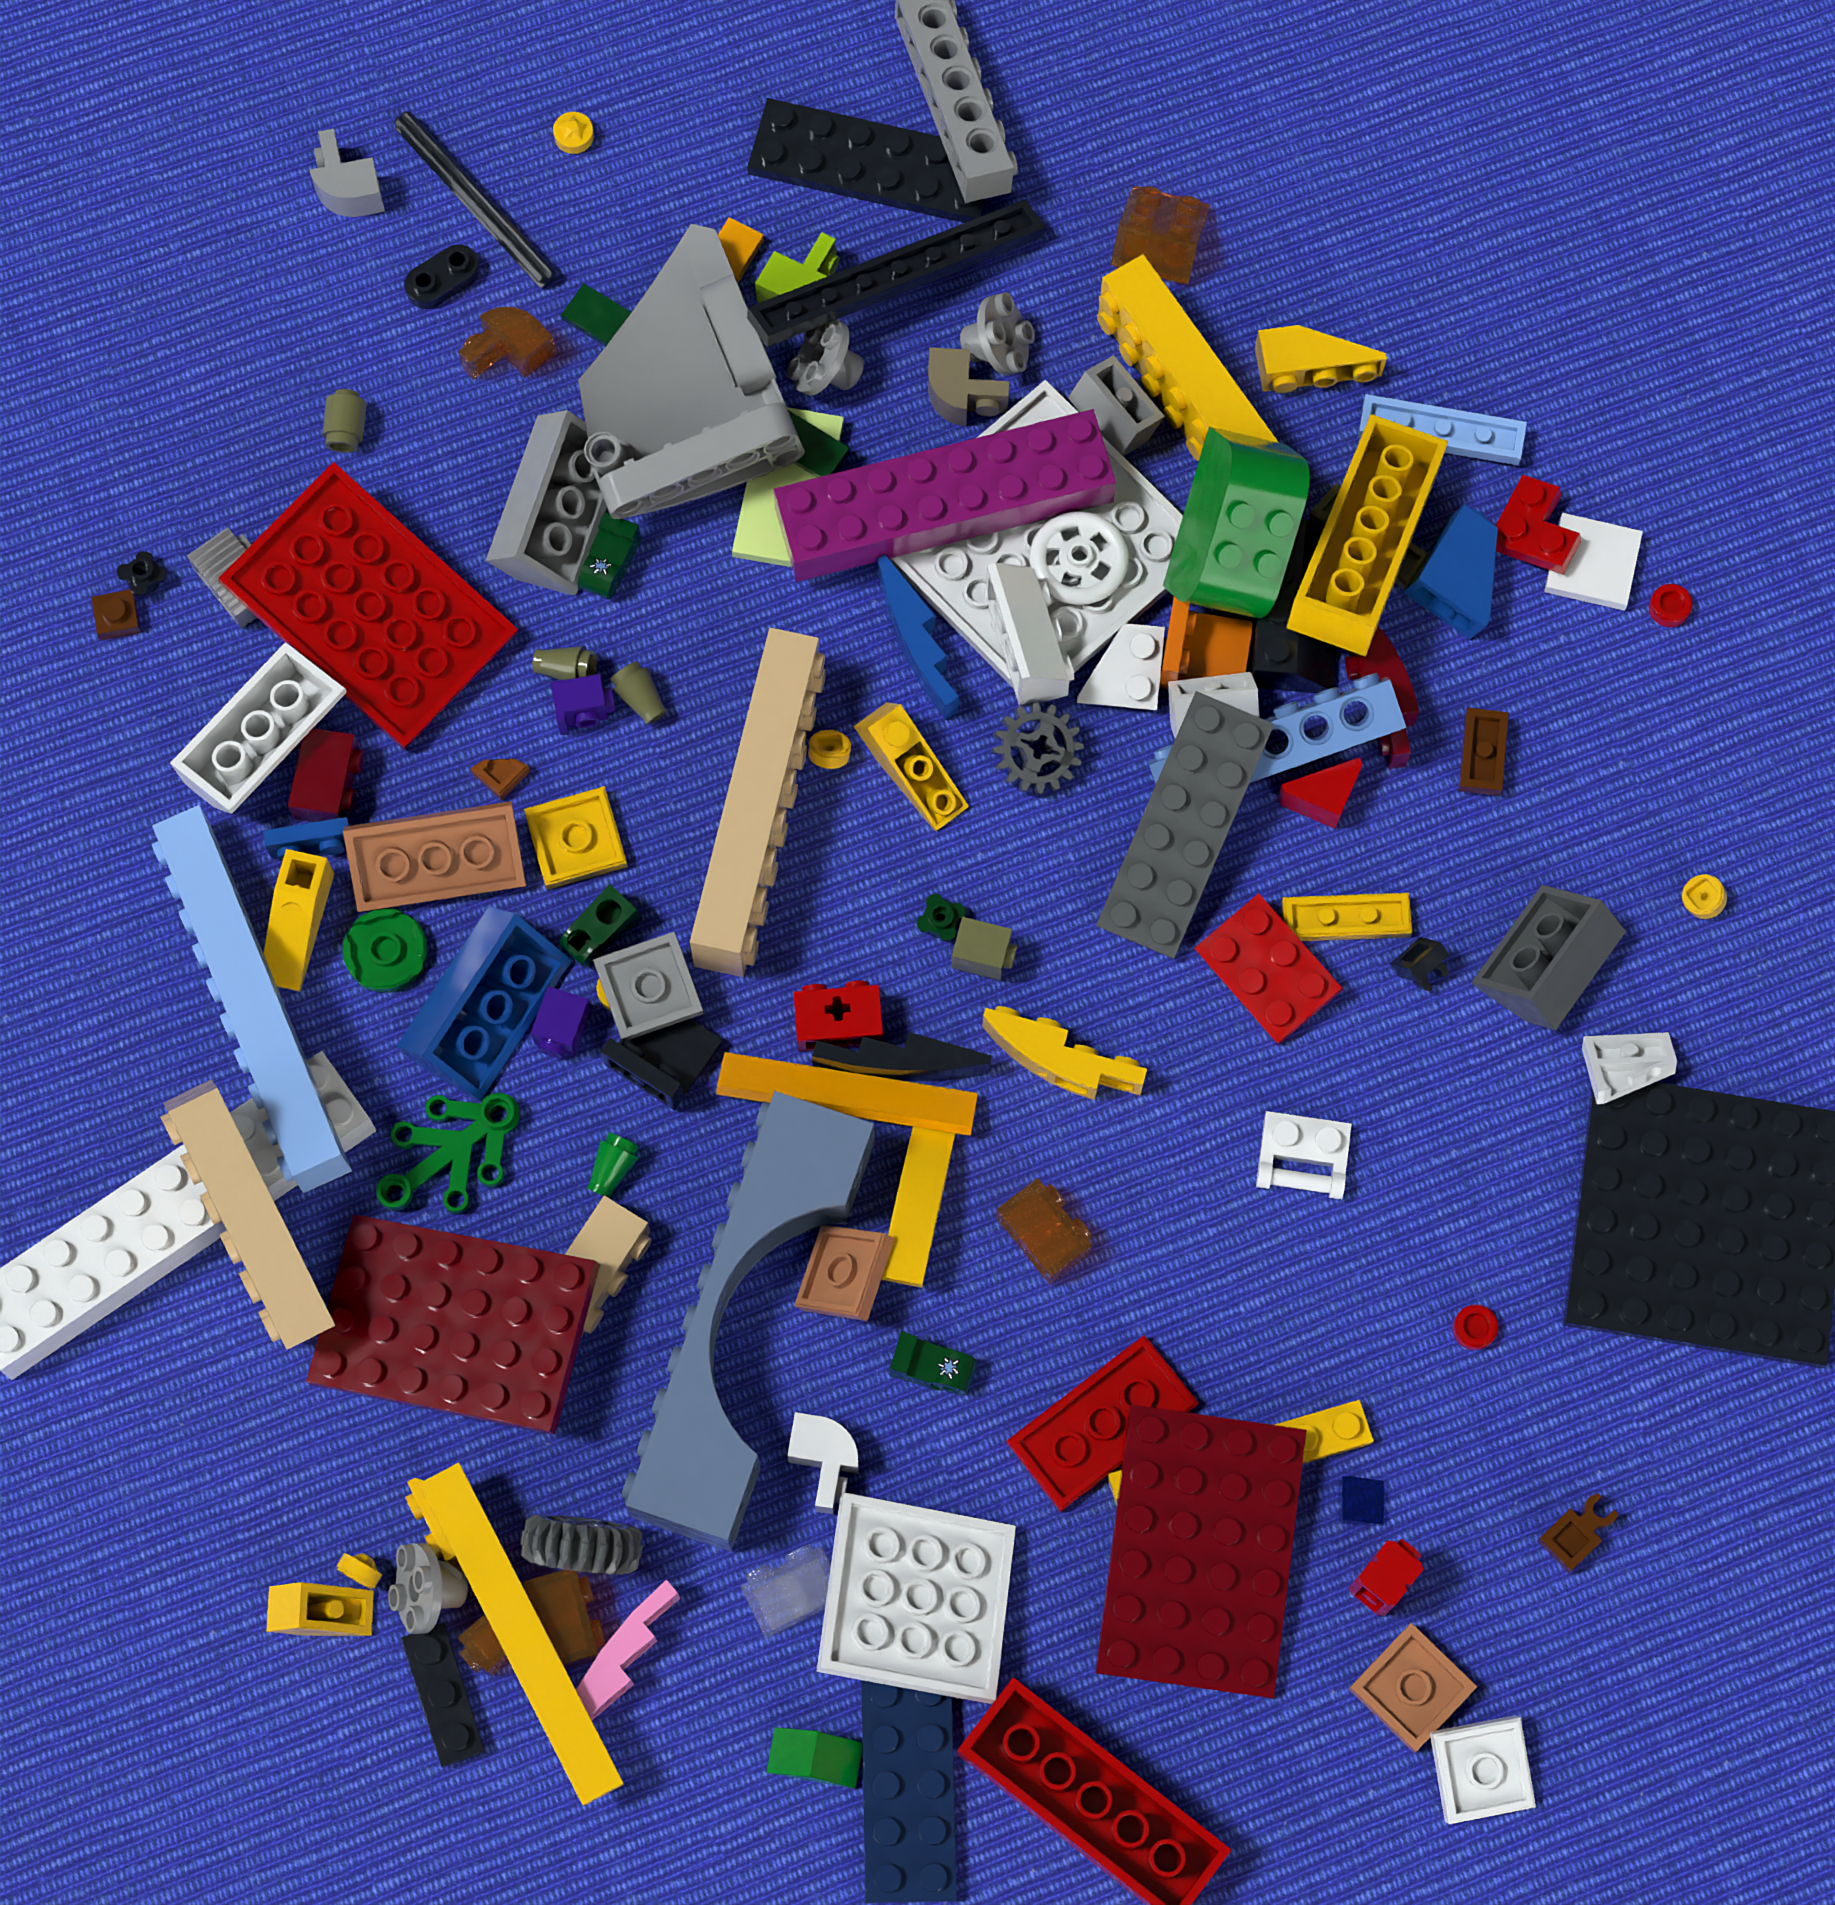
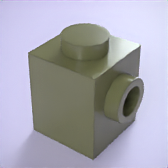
(983, 949)

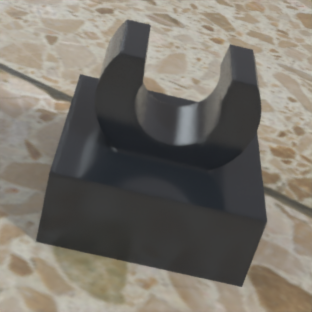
(1419, 960)

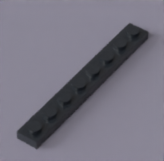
(895, 272)

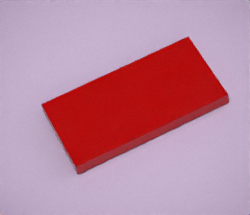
(1085, 1431)

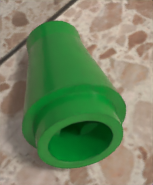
(612, 1164)

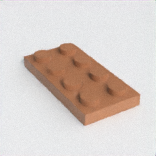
(434, 856)

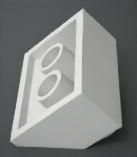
(1027, 633)

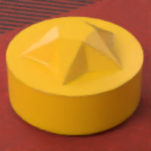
(573, 132)
(829, 749)
(1704, 896)
(360, 1569)

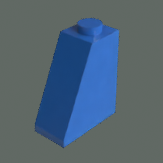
(1458, 572)

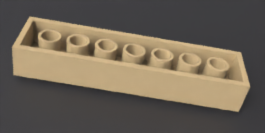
(757, 803)

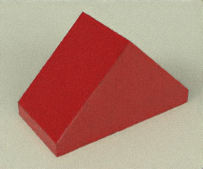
(1323, 793)

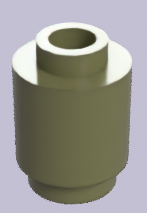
(344, 421)

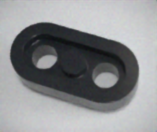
(444, 277)

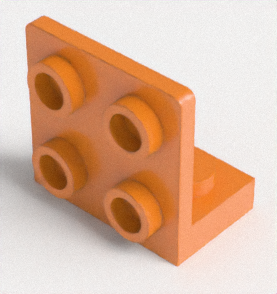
(1203, 645)

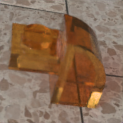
(508, 334)

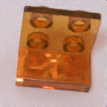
(1163, 230)

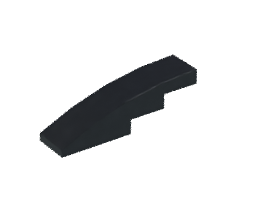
(918, 1061)

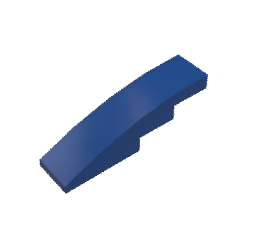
(912, 626)

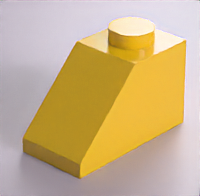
(319, 1610)

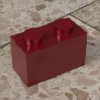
(325, 776)

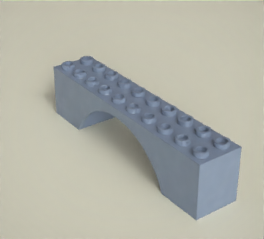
(795, 1179)

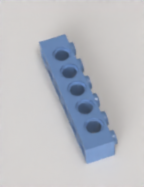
(1381, 718)

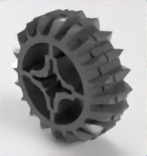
(581, 1544)

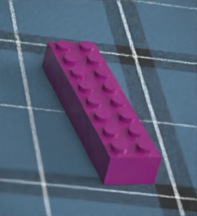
(944, 495)

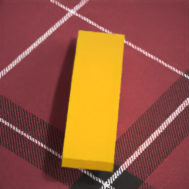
(918, 1205)

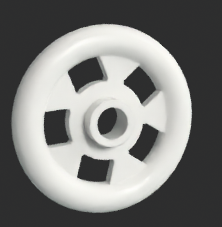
(1091, 588)

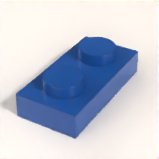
(307, 838)

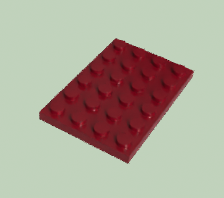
(454, 1324)
(1201, 1551)

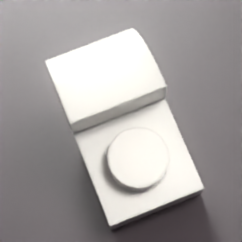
(824, 1445)

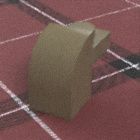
(953, 391)

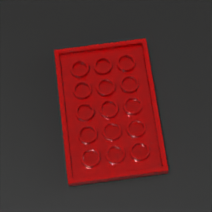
(368, 605)

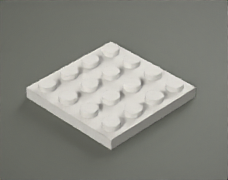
(916, 1598)

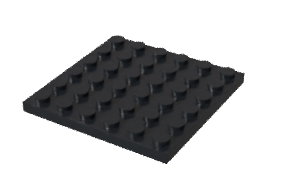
(1707, 1224)

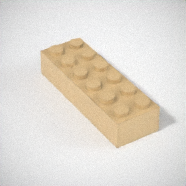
(248, 1213)

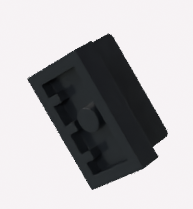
(664, 1060)

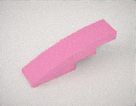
(605, 1678)

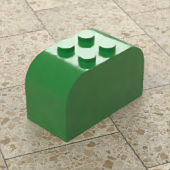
(1238, 524)

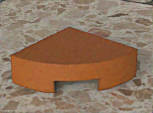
(500, 775)

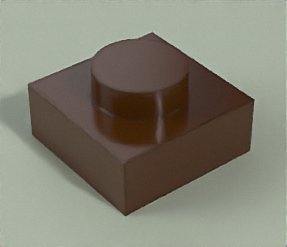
(116, 614)

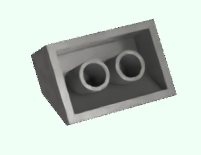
(1550, 955)

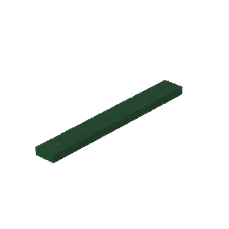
(602, 319)

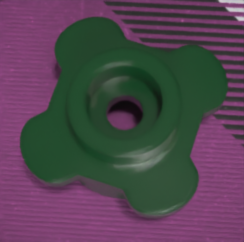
(940, 929)

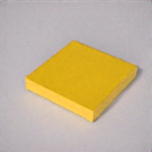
(575, 838)

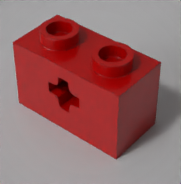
(816, 1021)

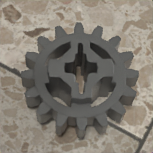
(1043, 731)

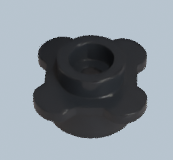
(144, 583)

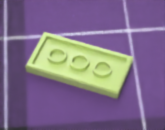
(758, 527)

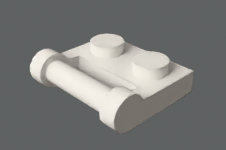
(1307, 1142)

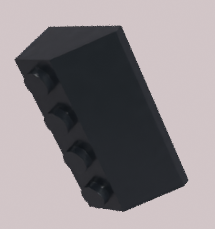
(1283, 656)

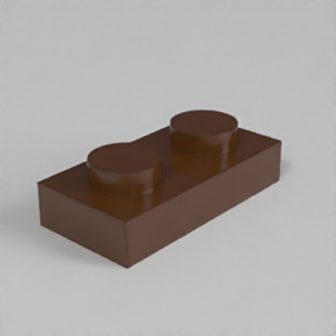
(1483, 751)

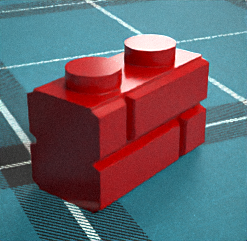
(1387, 1576)

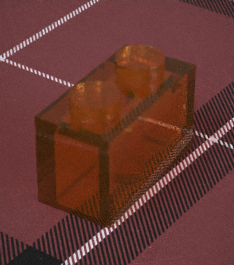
(1045, 1230)
(563, 1610)

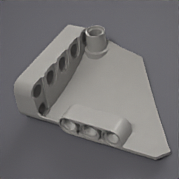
(685, 391)

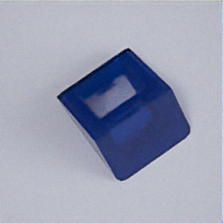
(1361, 1501)

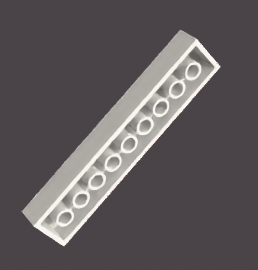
(138, 1236)

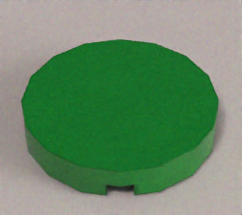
(385, 950)

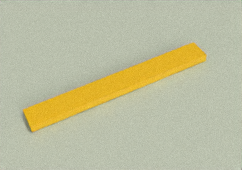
(521, 1634)

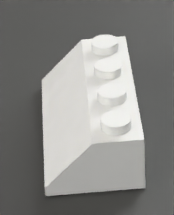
(257, 729)

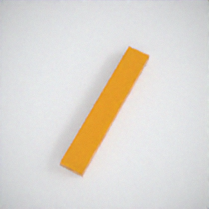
(849, 1093)

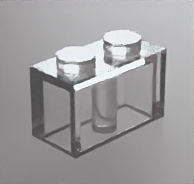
(789, 1591)

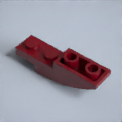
(1385, 661)

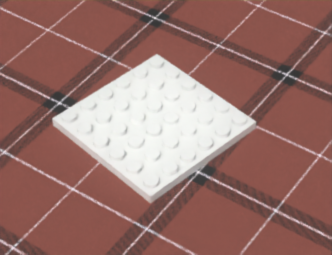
(955, 573)

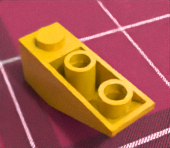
(1306, 357)
(911, 764)
(296, 916)

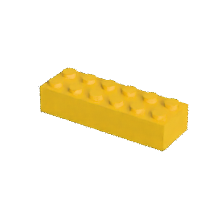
(1173, 357)
(1367, 535)

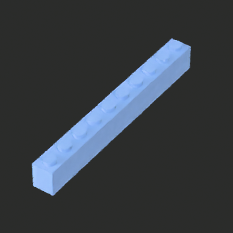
(251, 1001)

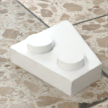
(1128, 670)
(1627, 1062)

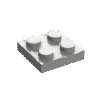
(648, 986)

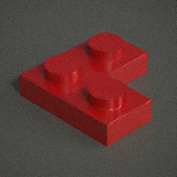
(1526, 531)

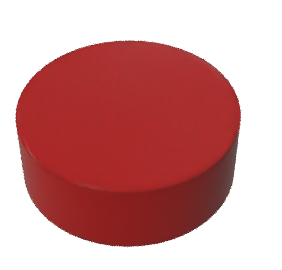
(1670, 605)
(1475, 1327)

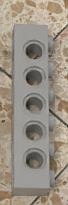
(956, 97)

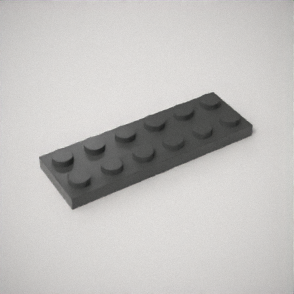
(1185, 824)

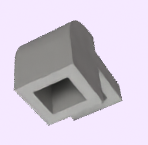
(347, 187)

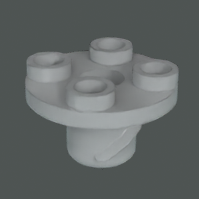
(999, 335)
(825, 360)
(424, 1587)

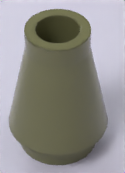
(565, 662)
(638, 690)

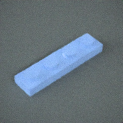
(1466, 432)

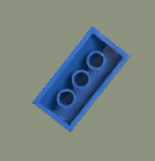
(484, 1002)

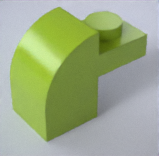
(786, 274)

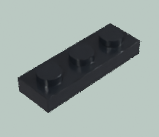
(443, 1695)

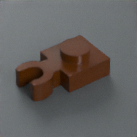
(1574, 1536)

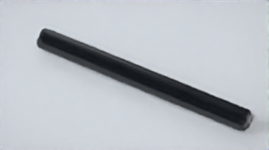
(475, 199)

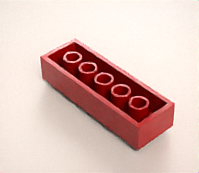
(1092, 1800)

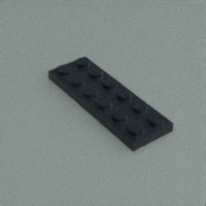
(858, 160)

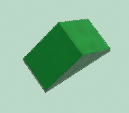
(815, 1757)

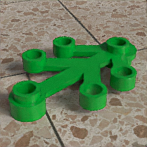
(454, 1148)

